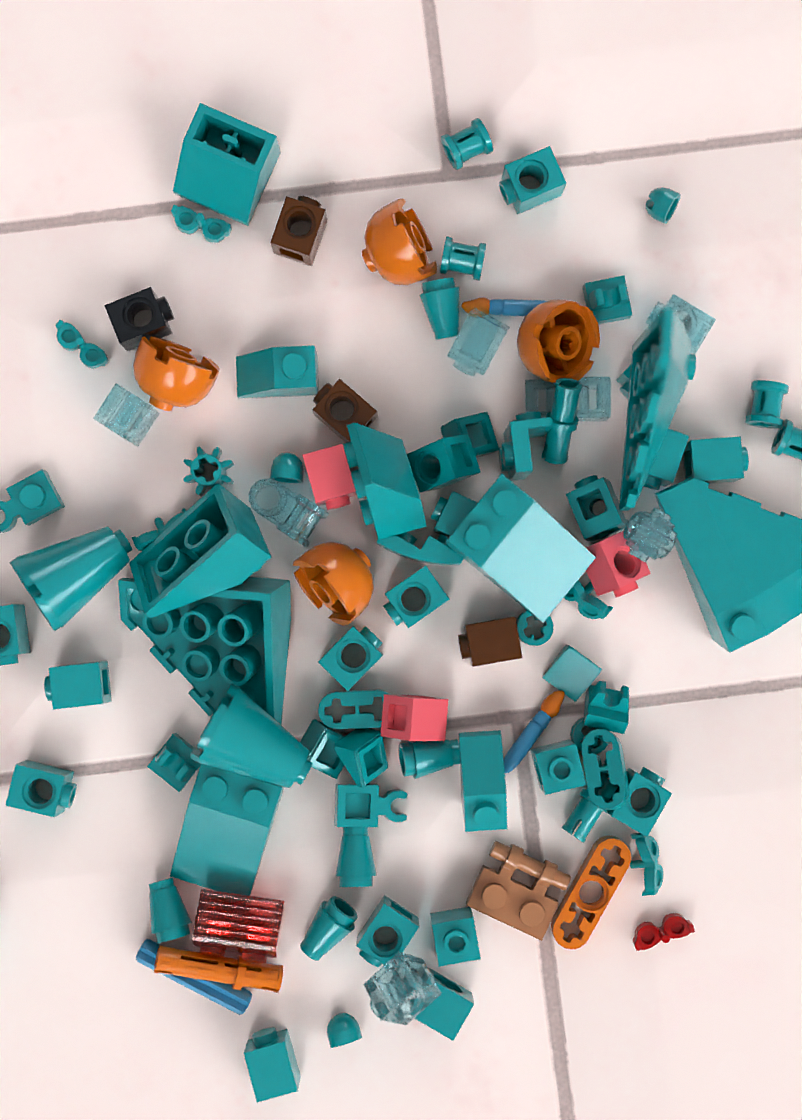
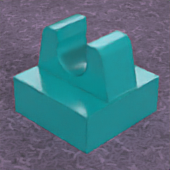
(608, 299)
(607, 708)
(173, 762)

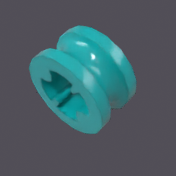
(546, 630)
(577, 736)

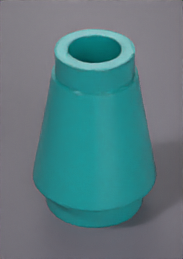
(442, 306)
(427, 757)
(355, 859)
(167, 911)
(330, 925)

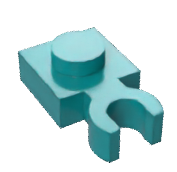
(31, 500)
(362, 806)

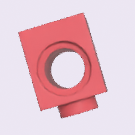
(330, 477)
(606, 576)
(414, 717)

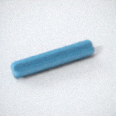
(217, 992)

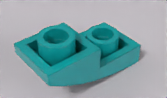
(432, 551)

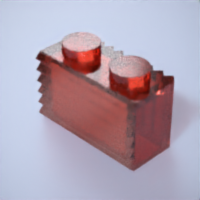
(238, 925)

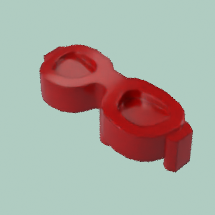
(672, 927)

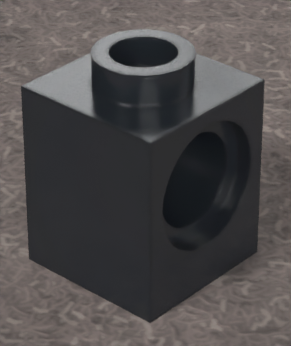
(124, 310)

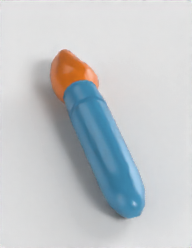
(503, 307)
(549, 709)

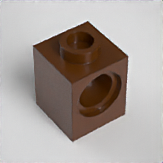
(299, 247)
(340, 391)
(490, 642)

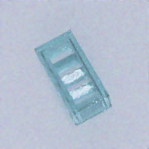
(603, 397)

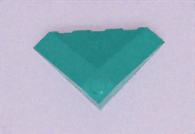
(657, 381)
(737, 560)
(222, 640)

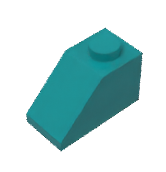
(278, 372)
(483, 781)

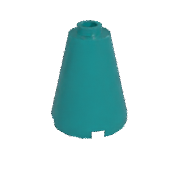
(71, 572)
(251, 743)

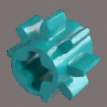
(197, 467)

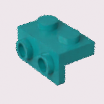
(516, 450)

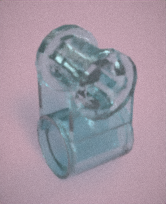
(289, 511)

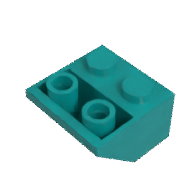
(225, 164)
(385, 481)

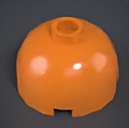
(397, 245)
(558, 340)
(172, 374)
(336, 577)

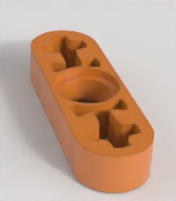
(567, 913)

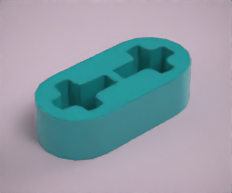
(351, 698)
(615, 768)

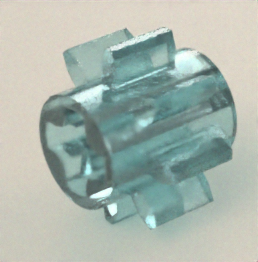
(650, 534)

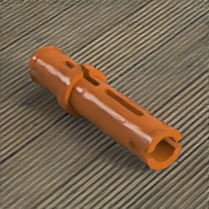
(218, 969)

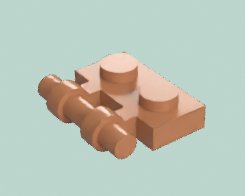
(512, 901)

